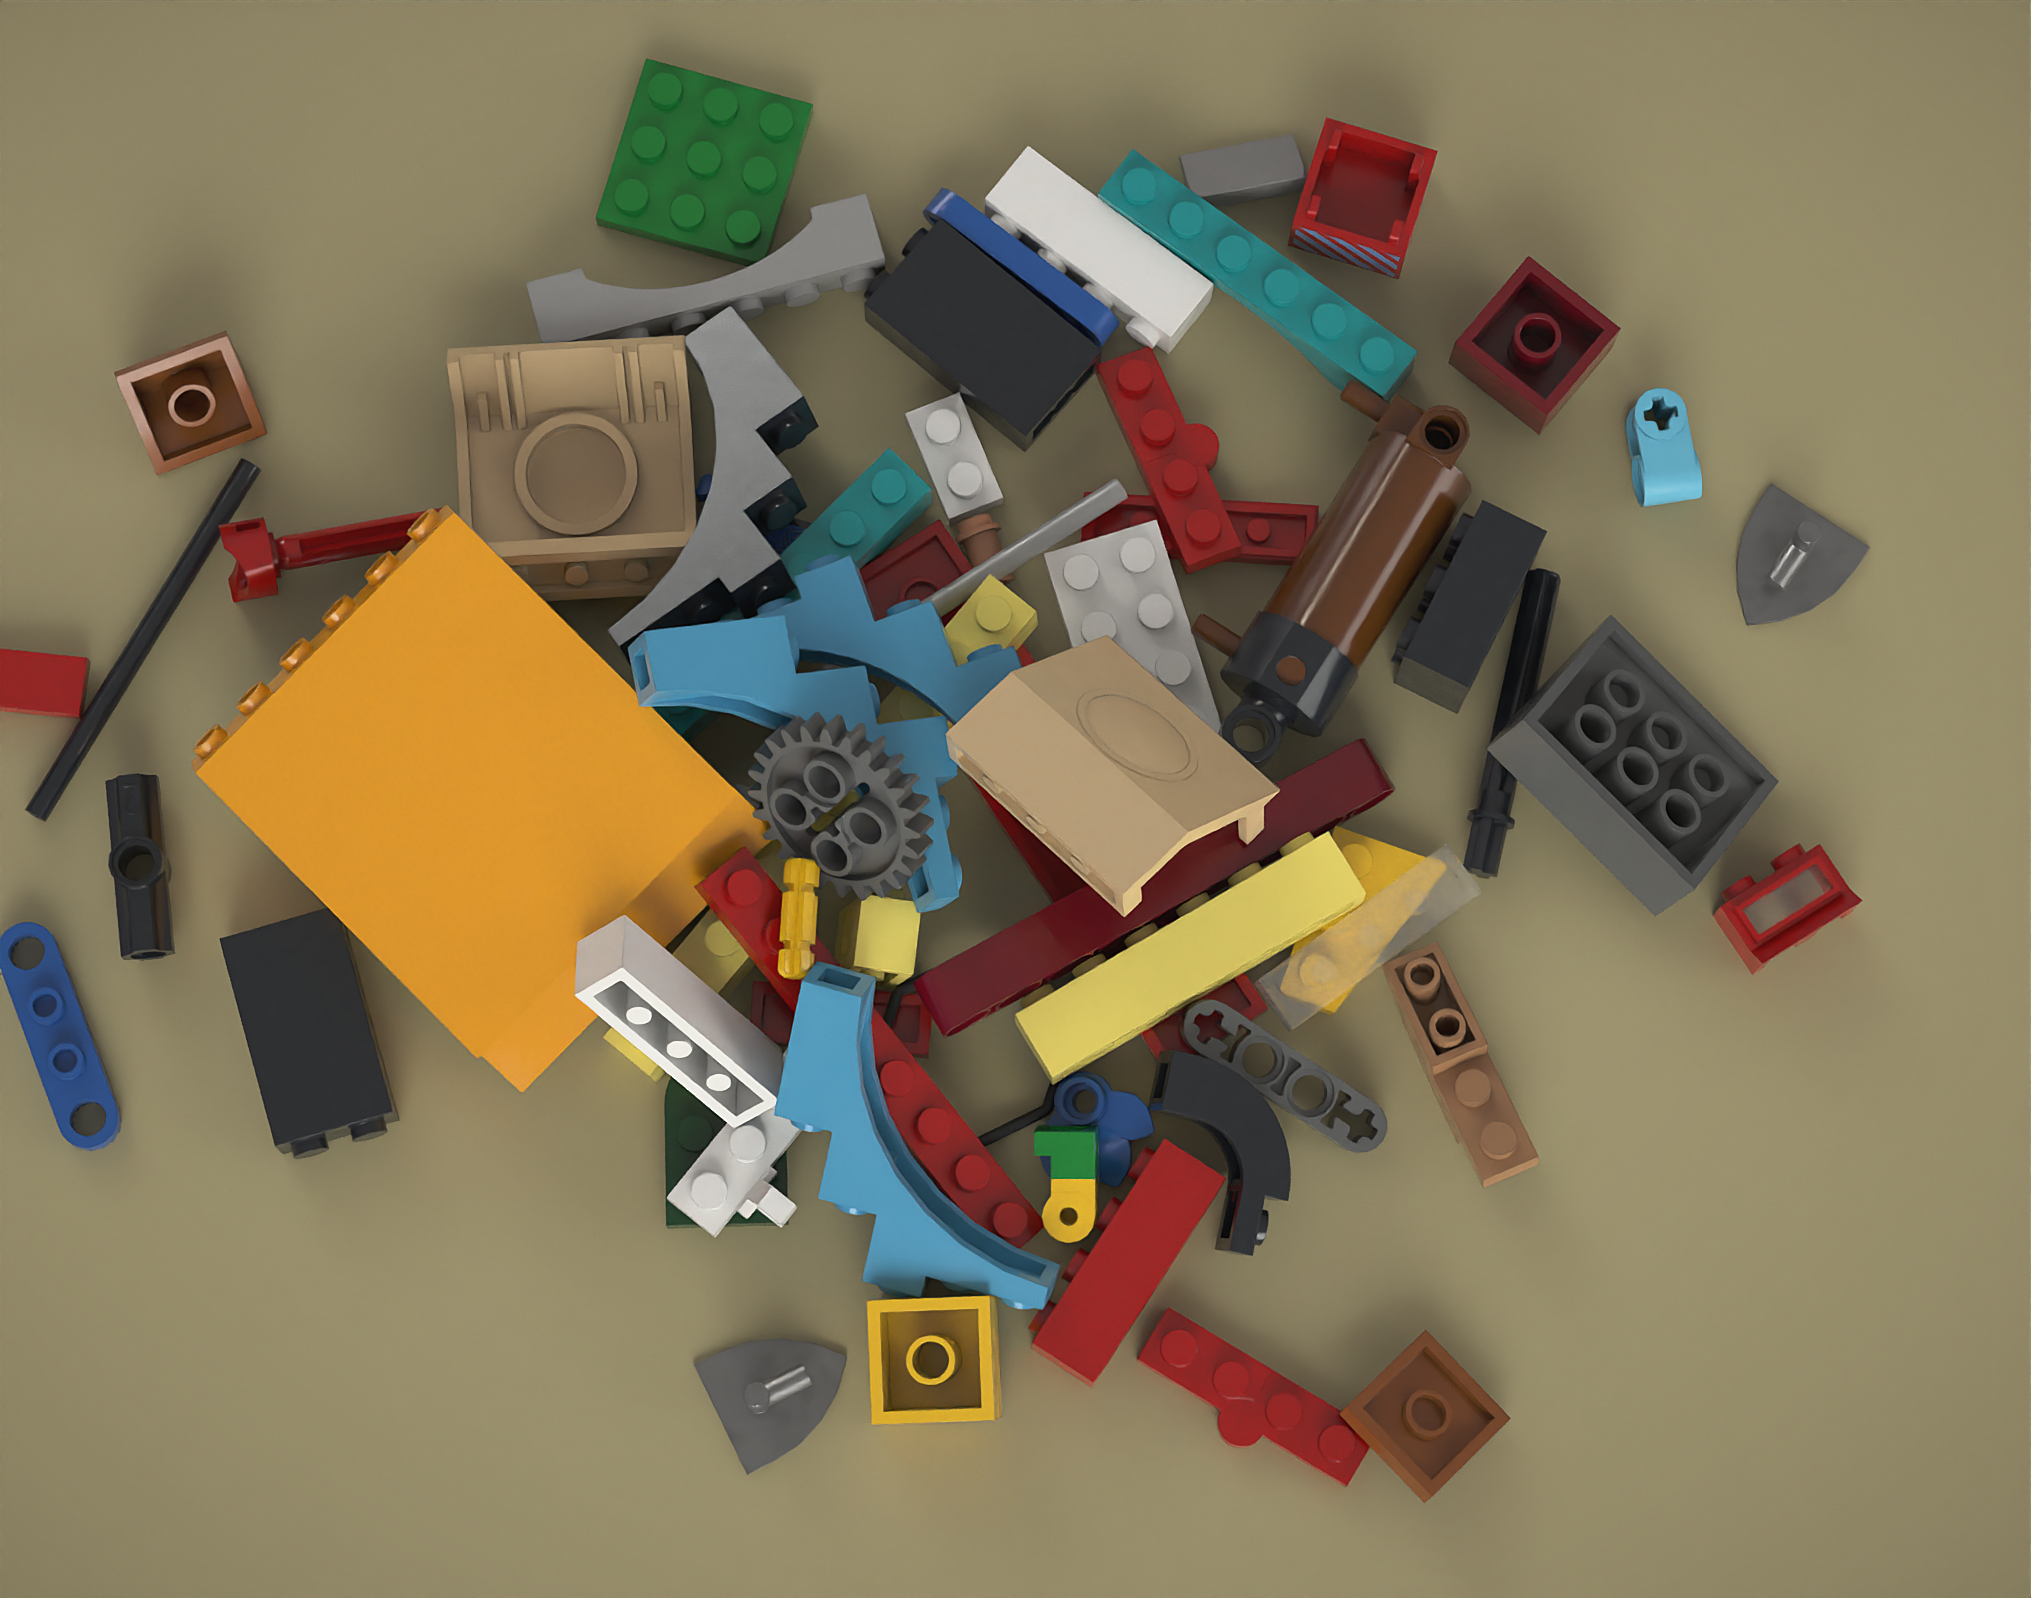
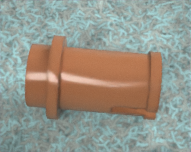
(981, 540)

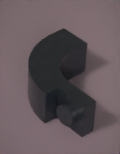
(1245, 1131)

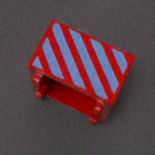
(1362, 198)

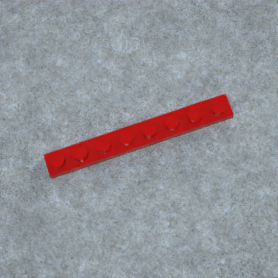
(929, 1125)

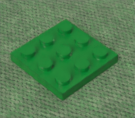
(704, 164)

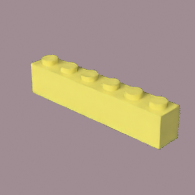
(1189, 956)

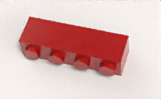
(1127, 1261)

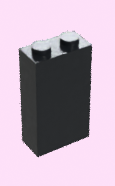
(980, 333)
(309, 1033)

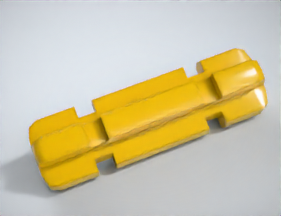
(798, 918)

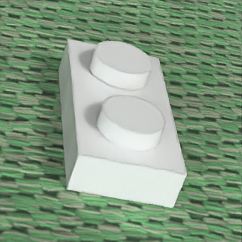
(954, 458)

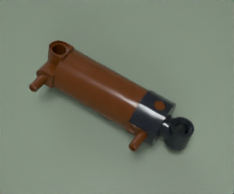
(1348, 576)

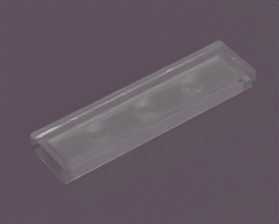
(1367, 937)

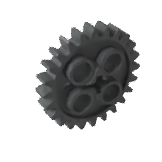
(810, 770)

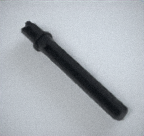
(1520, 682)

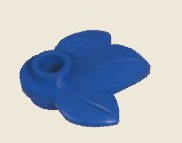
(1119, 1118)

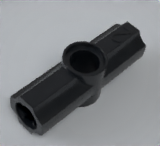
(144, 903)

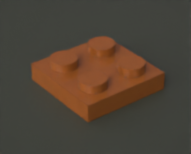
(1425, 1416)

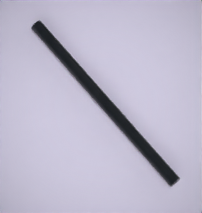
(142, 640)

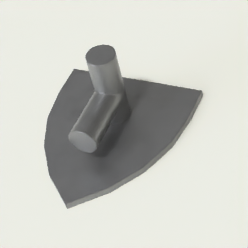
(1791, 559)
(771, 1394)

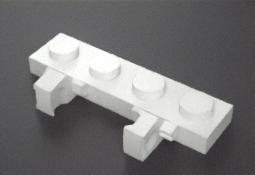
(736, 1174)

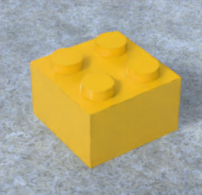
(934, 1359)

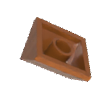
(191, 402)

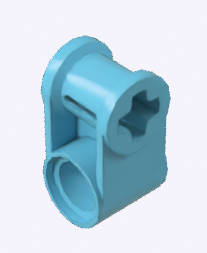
(1662, 460)

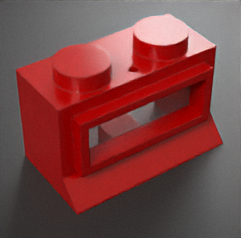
(1784, 906)

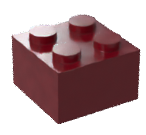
(1533, 345)

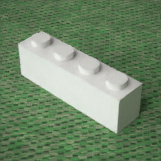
(1099, 250)
(678, 1021)

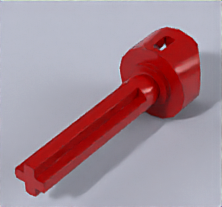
(262, 557)

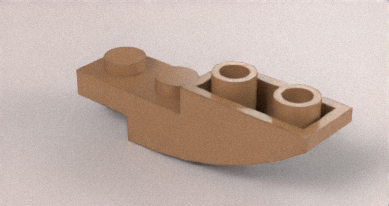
(1459, 1065)

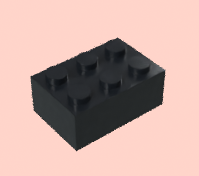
(1466, 604)

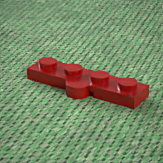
(1170, 459)
(1253, 1398)

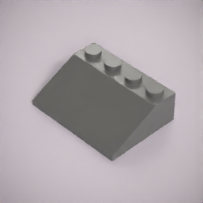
(1633, 767)

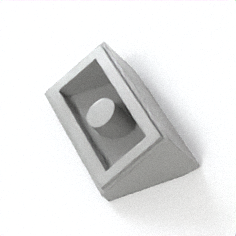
(1245, 171)

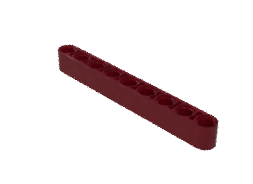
(1086, 925)

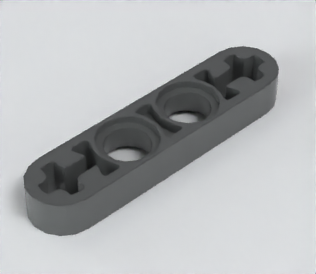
(1286, 1070)

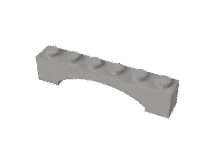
(830, 253)

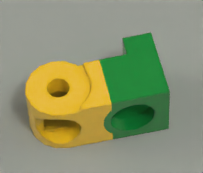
(1074, 1179)

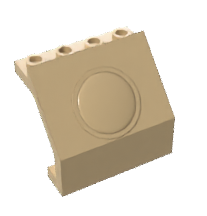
(577, 460)
(1106, 766)

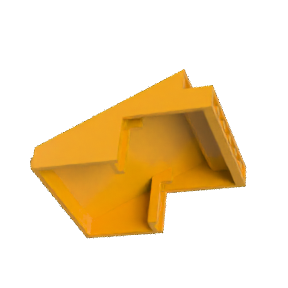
(474, 792)

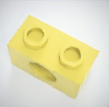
(879, 938)

